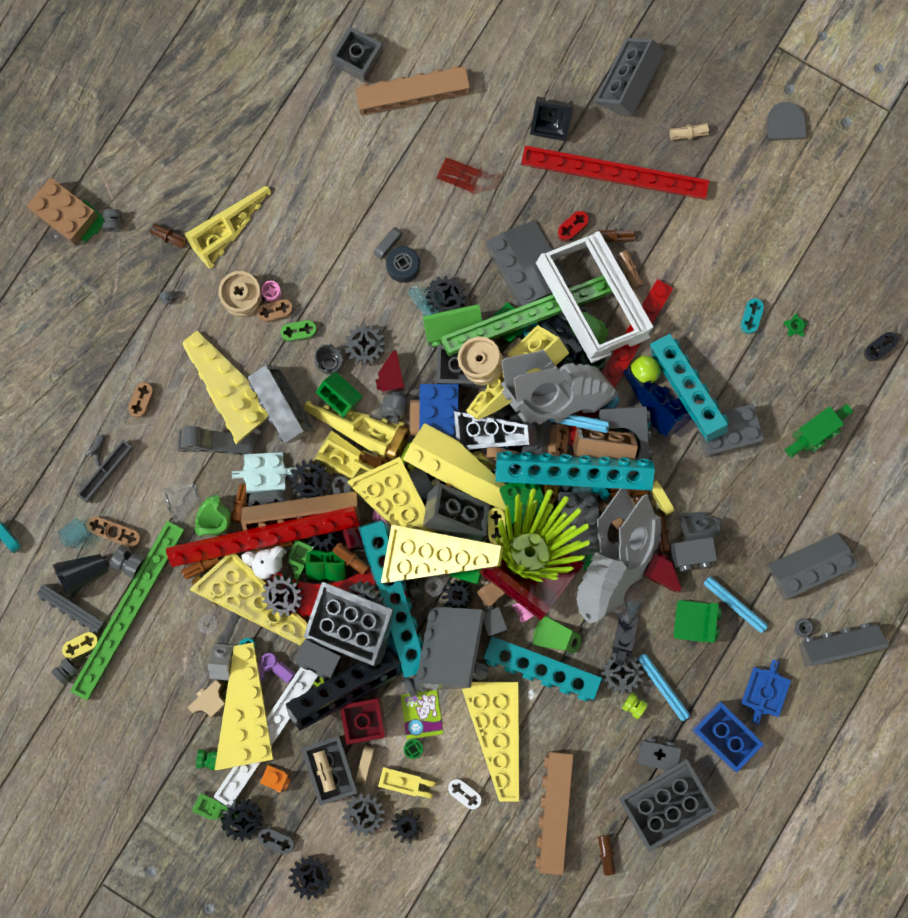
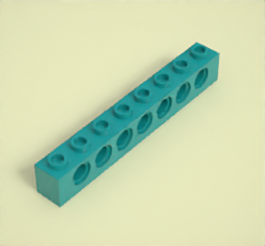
(583, 477)
(408, 666)

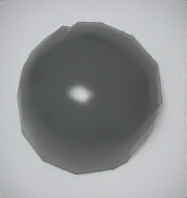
(328, 359)

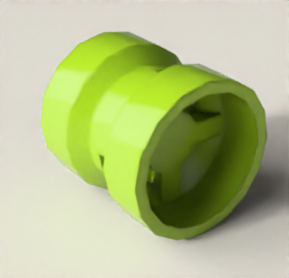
(631, 702)

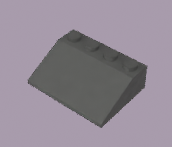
(516, 258)
(350, 624)
(450, 648)
(667, 805)

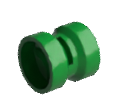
(413, 748)
(206, 759)

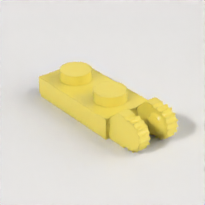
(404, 782)

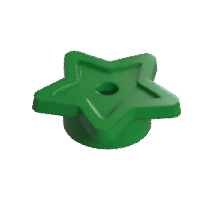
(795, 321)

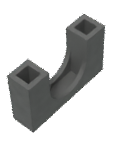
(635, 420)

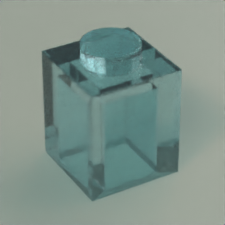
(74, 533)

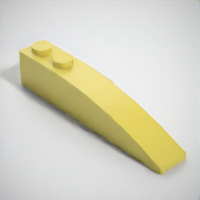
(492, 398)
(454, 465)

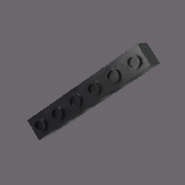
(341, 690)

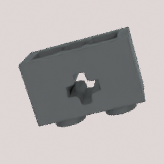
(493, 621)
(647, 758)

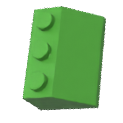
(448, 322)

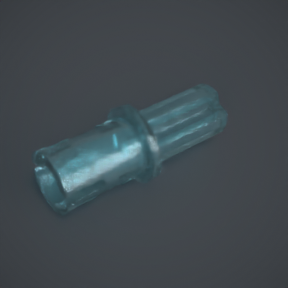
(420, 301)

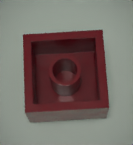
(364, 720)

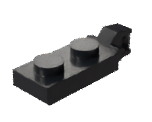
(560, 329)
(624, 639)

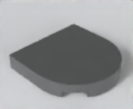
(785, 122)
(699, 525)

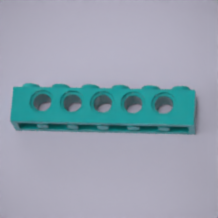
(710, 428)
(590, 681)

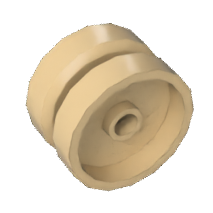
(237, 283)
(480, 360)

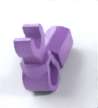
(270, 661)

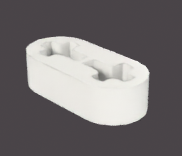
(467, 790)

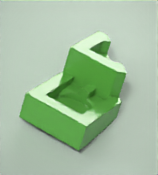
(298, 557)
(208, 807)

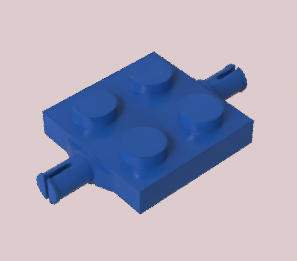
(765, 692)

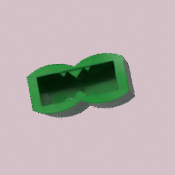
(325, 566)

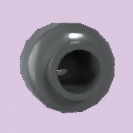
(393, 406)

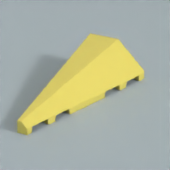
(215, 234)
(366, 431)
(340, 457)

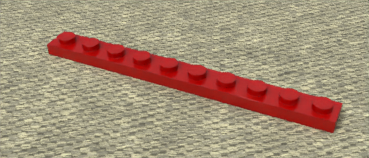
(615, 172)
(622, 356)
(262, 536)

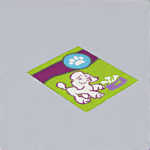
(421, 714)

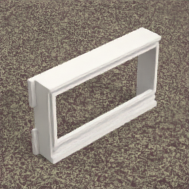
(617, 283)

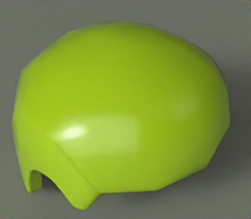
(646, 369)

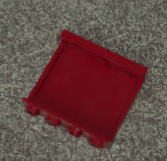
(529, 593)

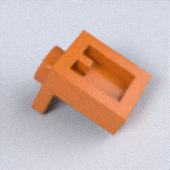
(275, 779)

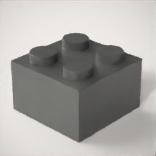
(357, 54)
(693, 553)
(319, 658)

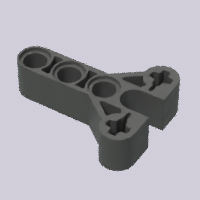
(203, 440)

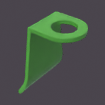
(555, 636)

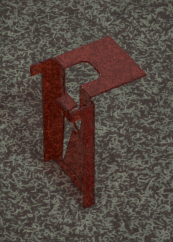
(449, 170)

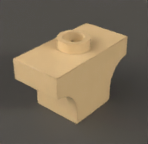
(209, 700)

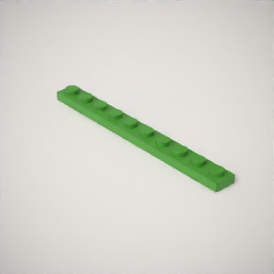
(525, 315)
(126, 612)

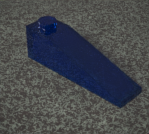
(666, 411)

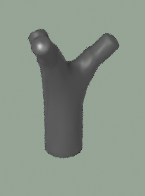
(95, 450)

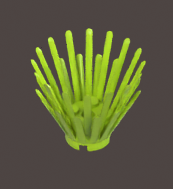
(532, 547)

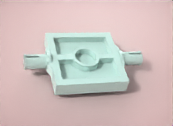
(263, 472)

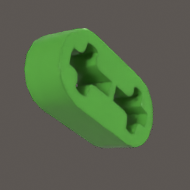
(297, 326)

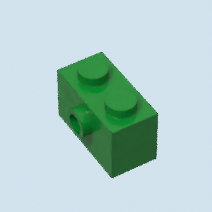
(339, 394)

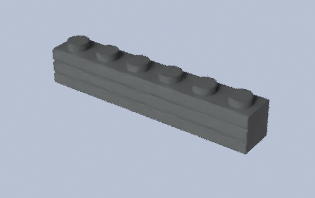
(105, 471)
(73, 610)

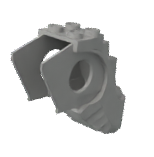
(553, 391)
(619, 563)

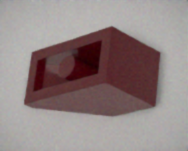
(390, 376)
(353, 539)
(662, 572)

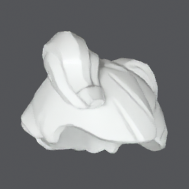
(272, 561)

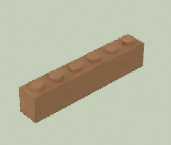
(412, 90)
(279, 512)
(555, 813)

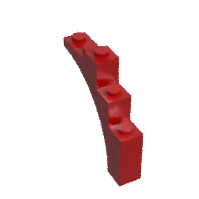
(311, 591)

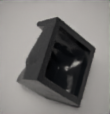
(551, 119)

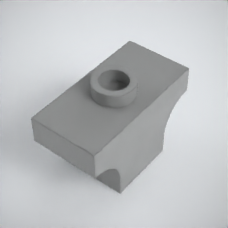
(220, 661)

